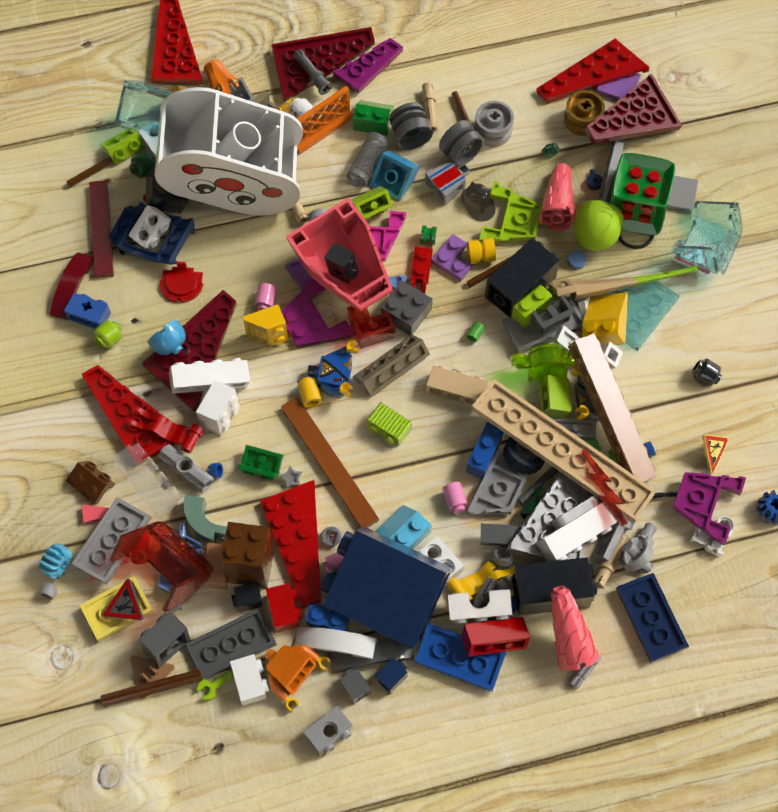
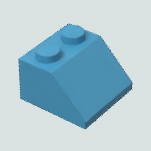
(394, 174)

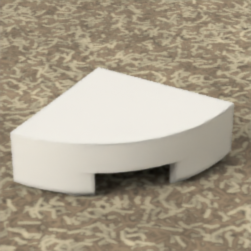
(583, 304)

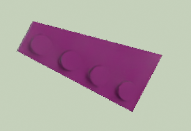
(369, 65)

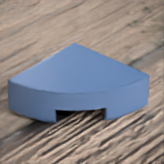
(395, 280)

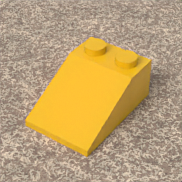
(606, 318)

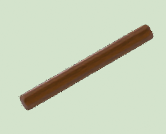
(151, 688)

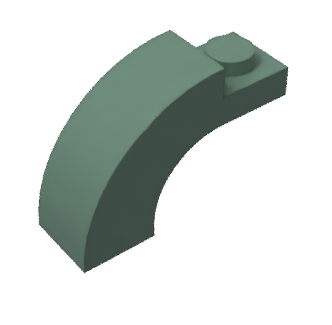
(204, 529)

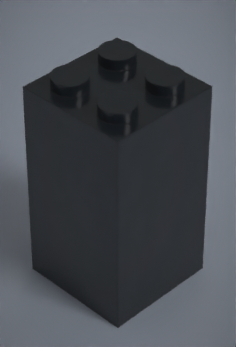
(520, 275)
(536, 582)

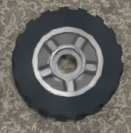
(521, 458)

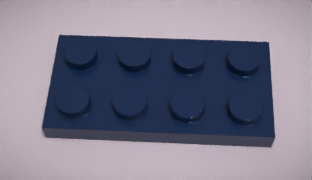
(652, 617)

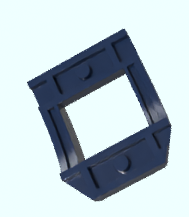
(171, 246)

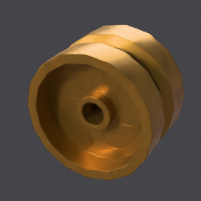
(581, 110)

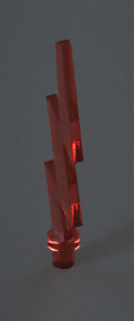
(611, 498)

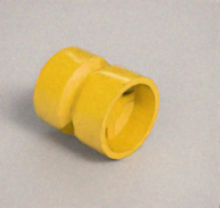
(481, 250)

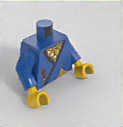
(335, 371)

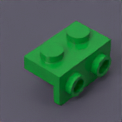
(261, 462)

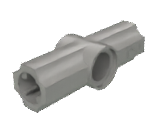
(177, 461)

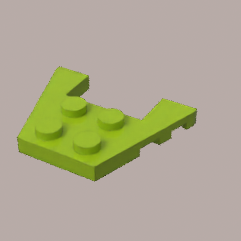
(520, 218)

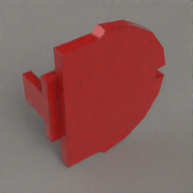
(181, 283)

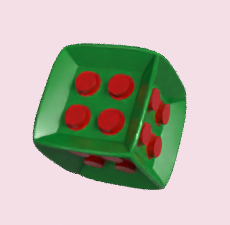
(642, 192)

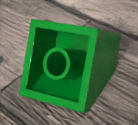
(372, 117)

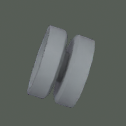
(494, 122)

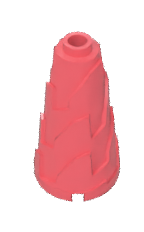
(558, 203)
(573, 639)

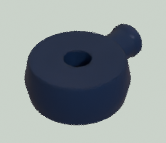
(594, 180)

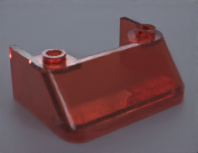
(169, 556)

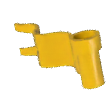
(474, 582)

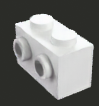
(248, 679)

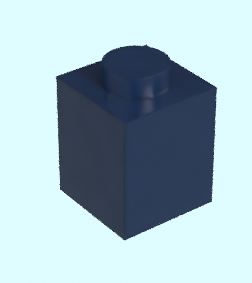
(392, 675)

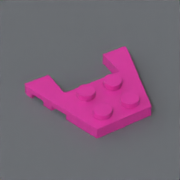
(386, 236)

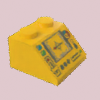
(266, 326)

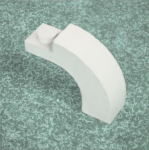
(566, 337)

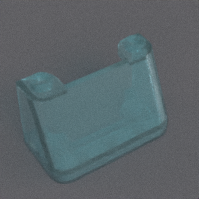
(140, 105)
(712, 236)

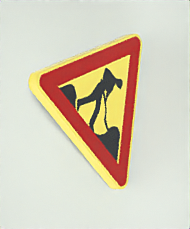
(713, 448)

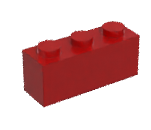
(495, 636)

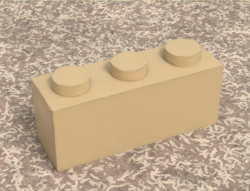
(455, 385)

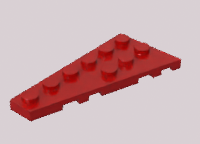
(173, 52)
(594, 70)
(118, 406)
(294, 528)

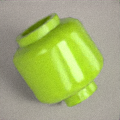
(107, 334)

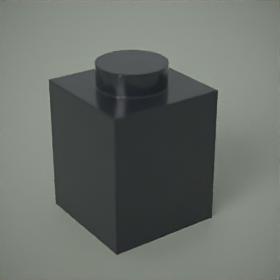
(247, 597)

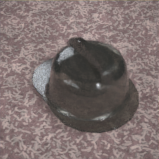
(478, 202)

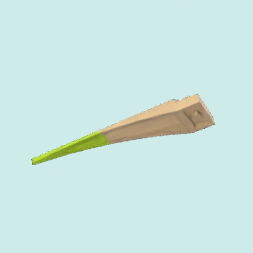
(586, 288)

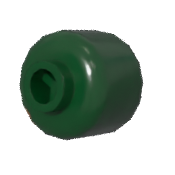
(141, 165)

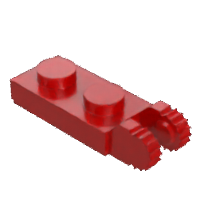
(421, 267)

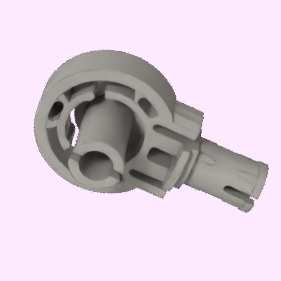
(639, 551)

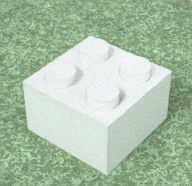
(218, 408)

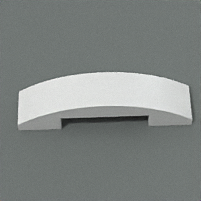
(336, 641)

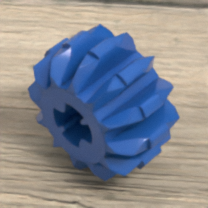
(765, 507)

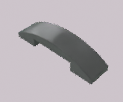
(383, 652)

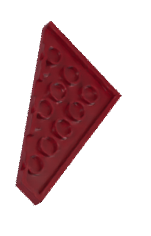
(324, 52)
(637, 114)
(202, 343)

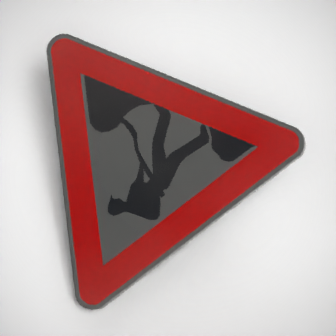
(124, 604)

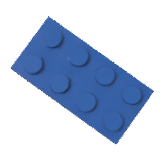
(446, 654)

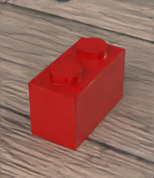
(282, 607)

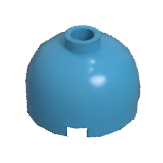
(168, 339)

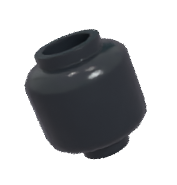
(707, 372)

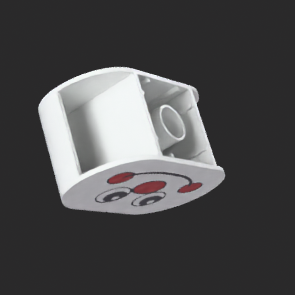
(228, 152)

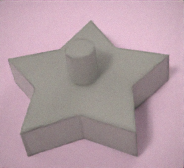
(291, 477)

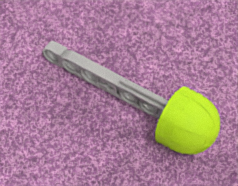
(598, 221)

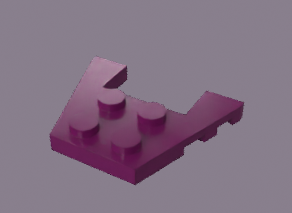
(305, 322)
(698, 498)

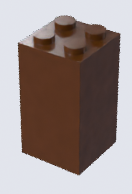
(247, 554)

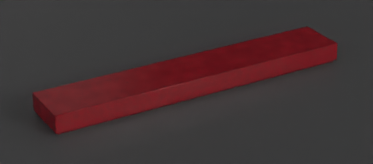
(101, 229)

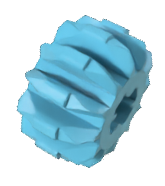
(55, 561)

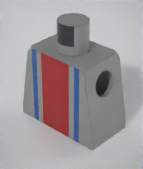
(447, 181)

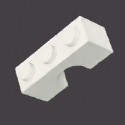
(498, 605)

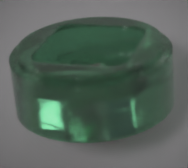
(550, 150)

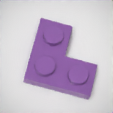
(448, 258)

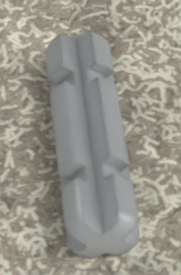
(582, 674)

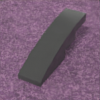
(498, 534)

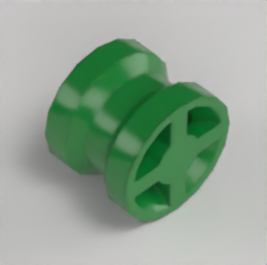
(428, 234)

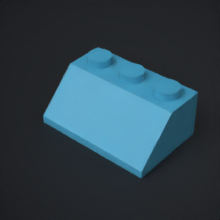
(406, 527)

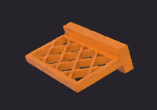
(328, 122)

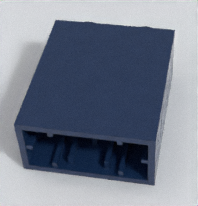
(385, 585)

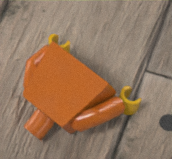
(290, 669)

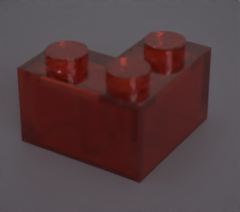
(370, 329)

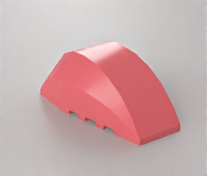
(349, 229)

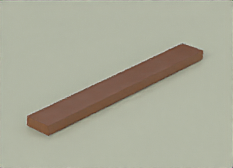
(330, 463)

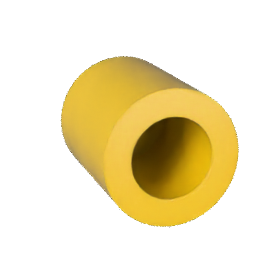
(309, 392)

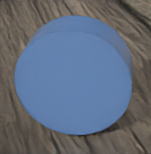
(576, 259)

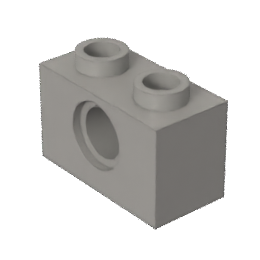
(333, 719)

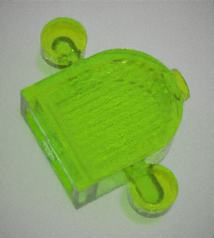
(544, 361)

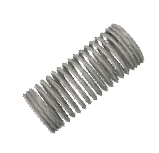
(359, 173)

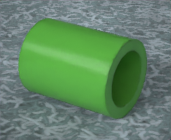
(475, 331)

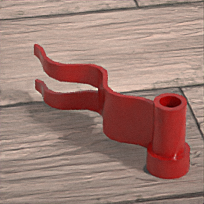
(169, 430)

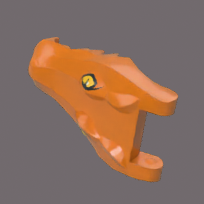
(219, 76)

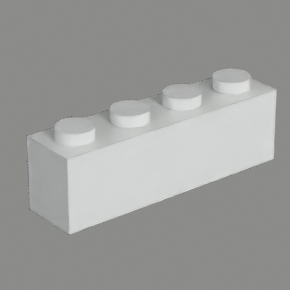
(200, 375)
(575, 533)

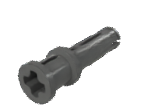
(316, 77)

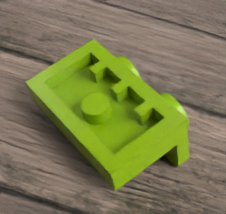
(123, 145)

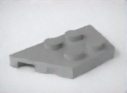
(498, 489)

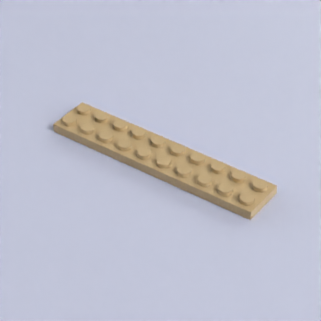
(559, 447)

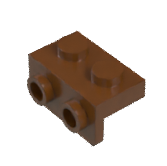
(90, 481)

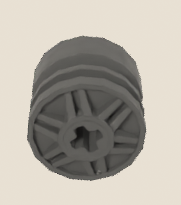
(410, 126)

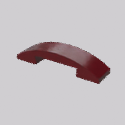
(70, 283)

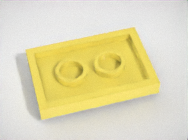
(104, 626)

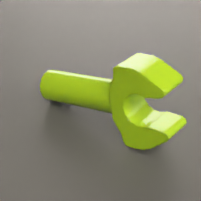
(214, 685)

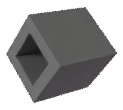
(354, 685)

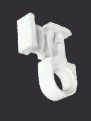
(705, 539)

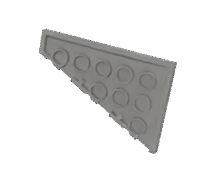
(558, 499)

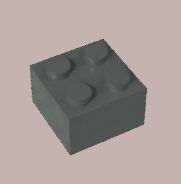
(407, 307)
(164, 639)

